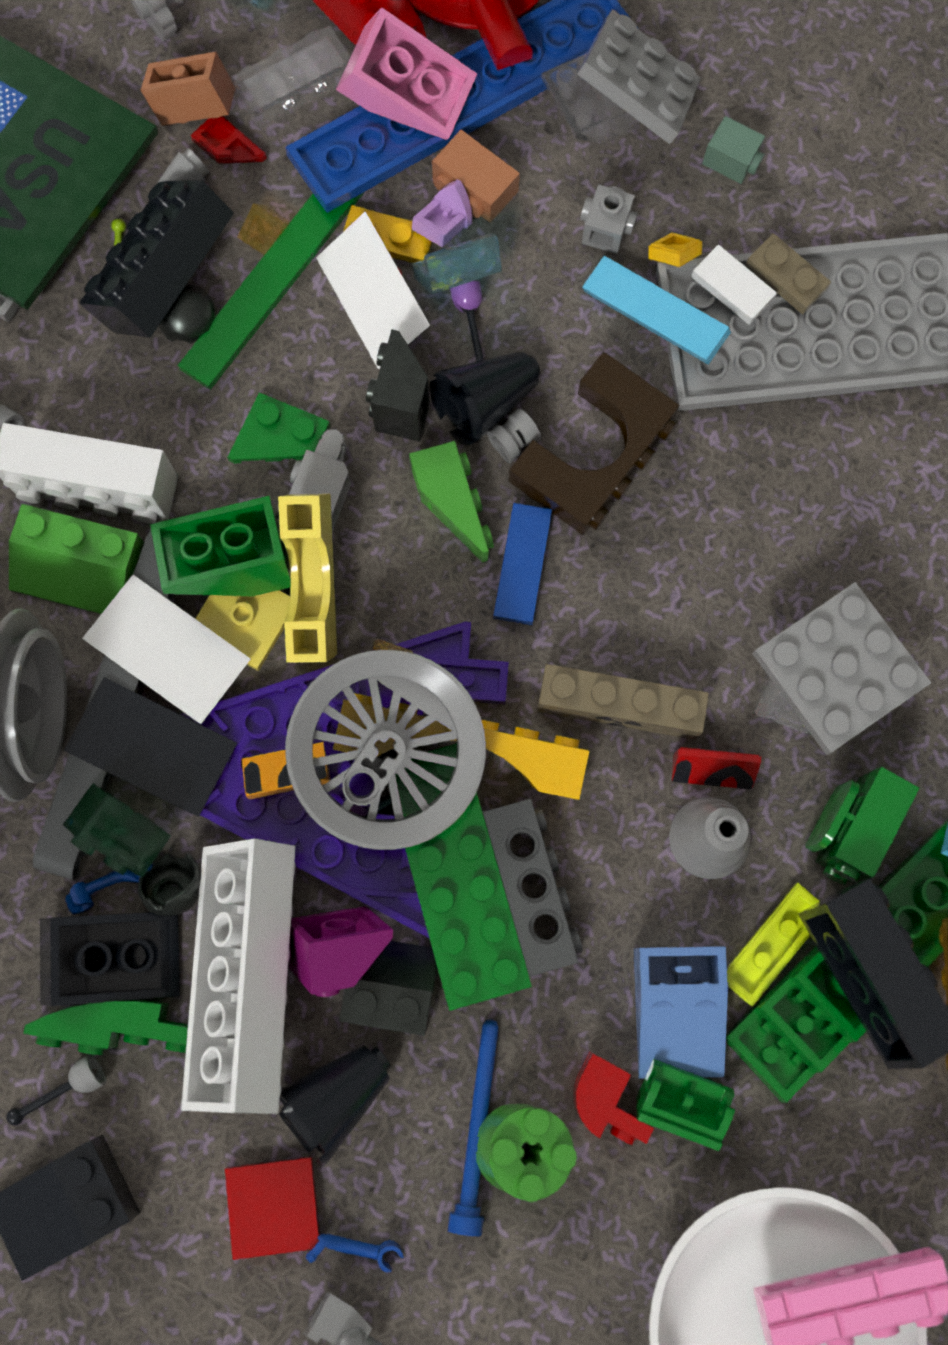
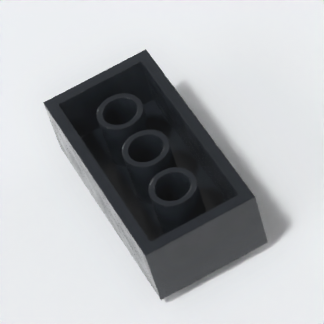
(156, 257)
(880, 975)

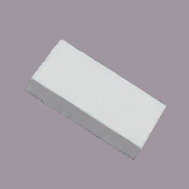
(733, 284)

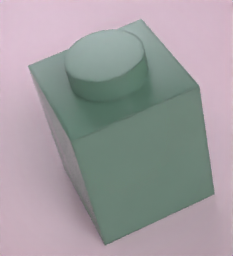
(734, 150)

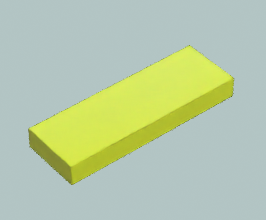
(770, 947)

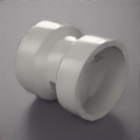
(514, 435)

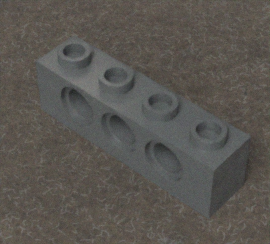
(502, 826)

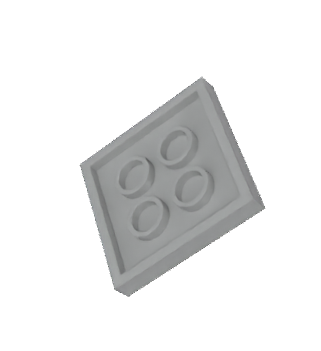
(640, 76)
(841, 668)

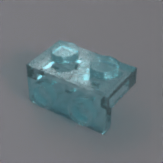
(459, 264)

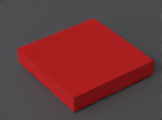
(272, 1207)

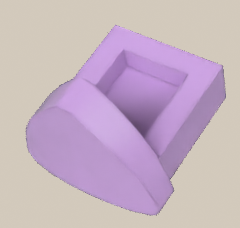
(444, 215)

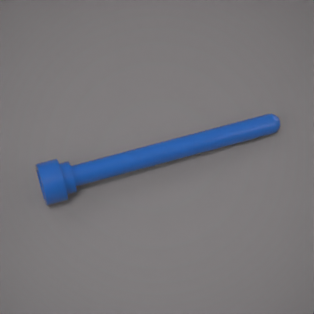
(466, 1215)

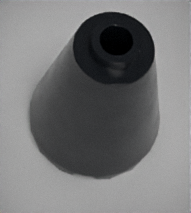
(482, 392)
(332, 1099)

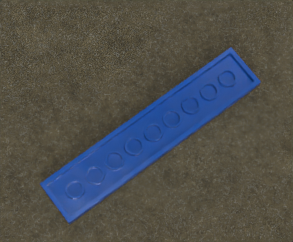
(369, 148)

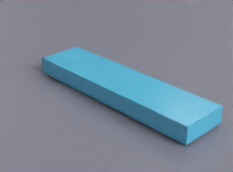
(656, 310)

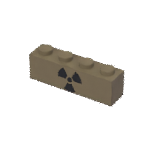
(622, 702)

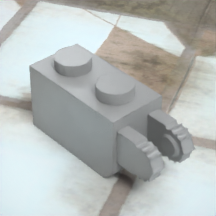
(323, 472)

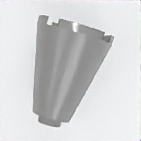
(710, 837)

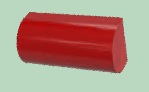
(500, 32)

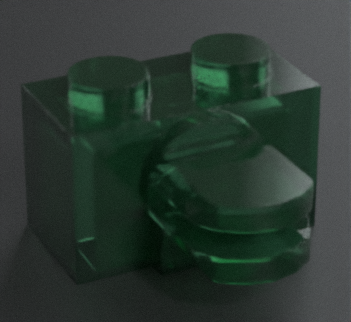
(116, 831)

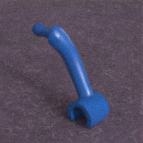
(80, 897)
(356, 1248)

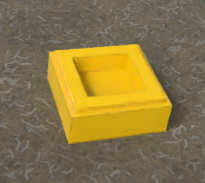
(675, 249)

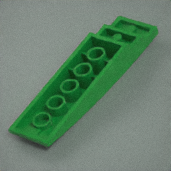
(807, 1015)

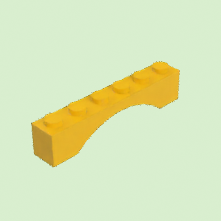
(546, 765)

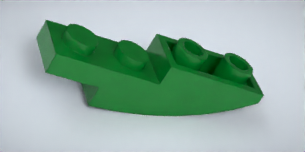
(100, 1024)

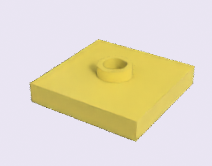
(247, 622)

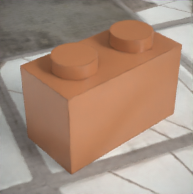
(188, 88)
(485, 176)

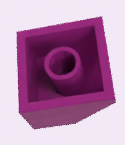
(335, 948)

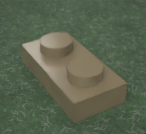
(788, 273)

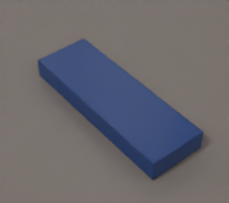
(522, 564)

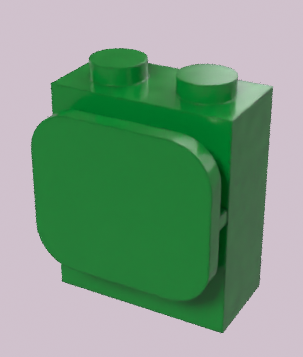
(860, 825)

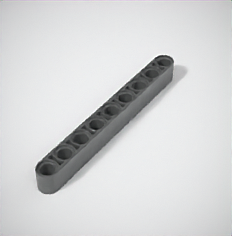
(54, 850)

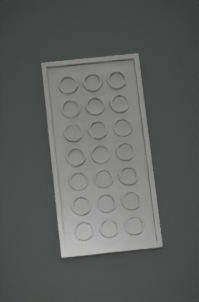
(868, 332)

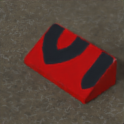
(715, 768)

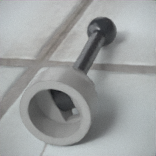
(79, 1078)

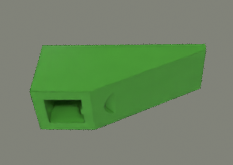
(445, 491)

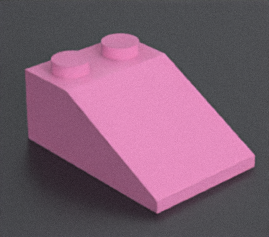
(406, 77)

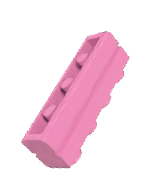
(856, 1300)

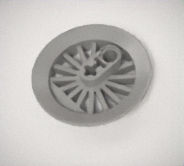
(426, 688)

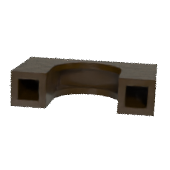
(582, 495)

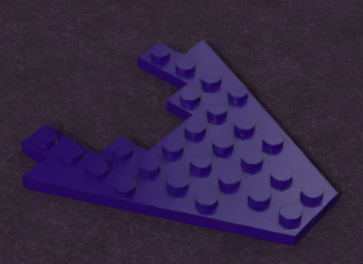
(260, 726)

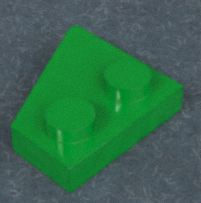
(277, 432)

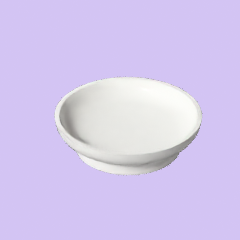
(754, 1242)

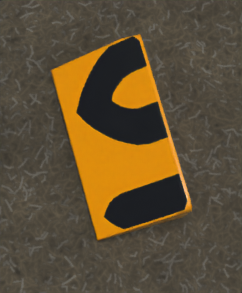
(269, 775)

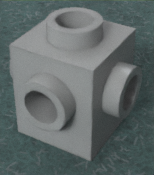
(608, 218)

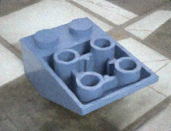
(681, 1008)

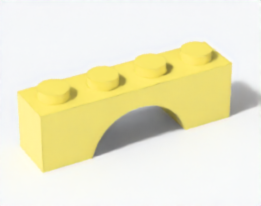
(308, 541)

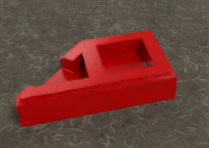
(226, 143)

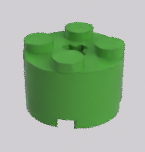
(548, 1154)

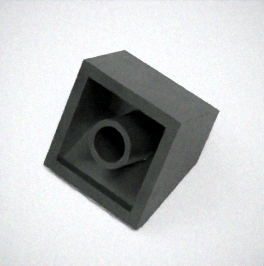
(393, 990)

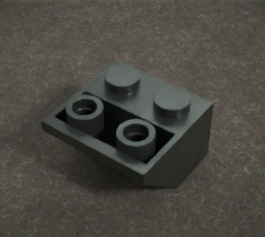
(400, 392)

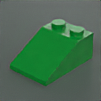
(222, 551)

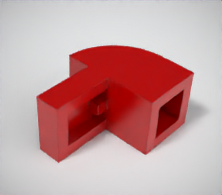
(596, 1097)

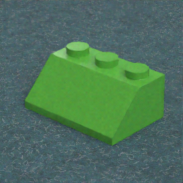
(70, 559)

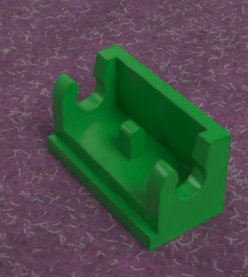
(685, 1104)

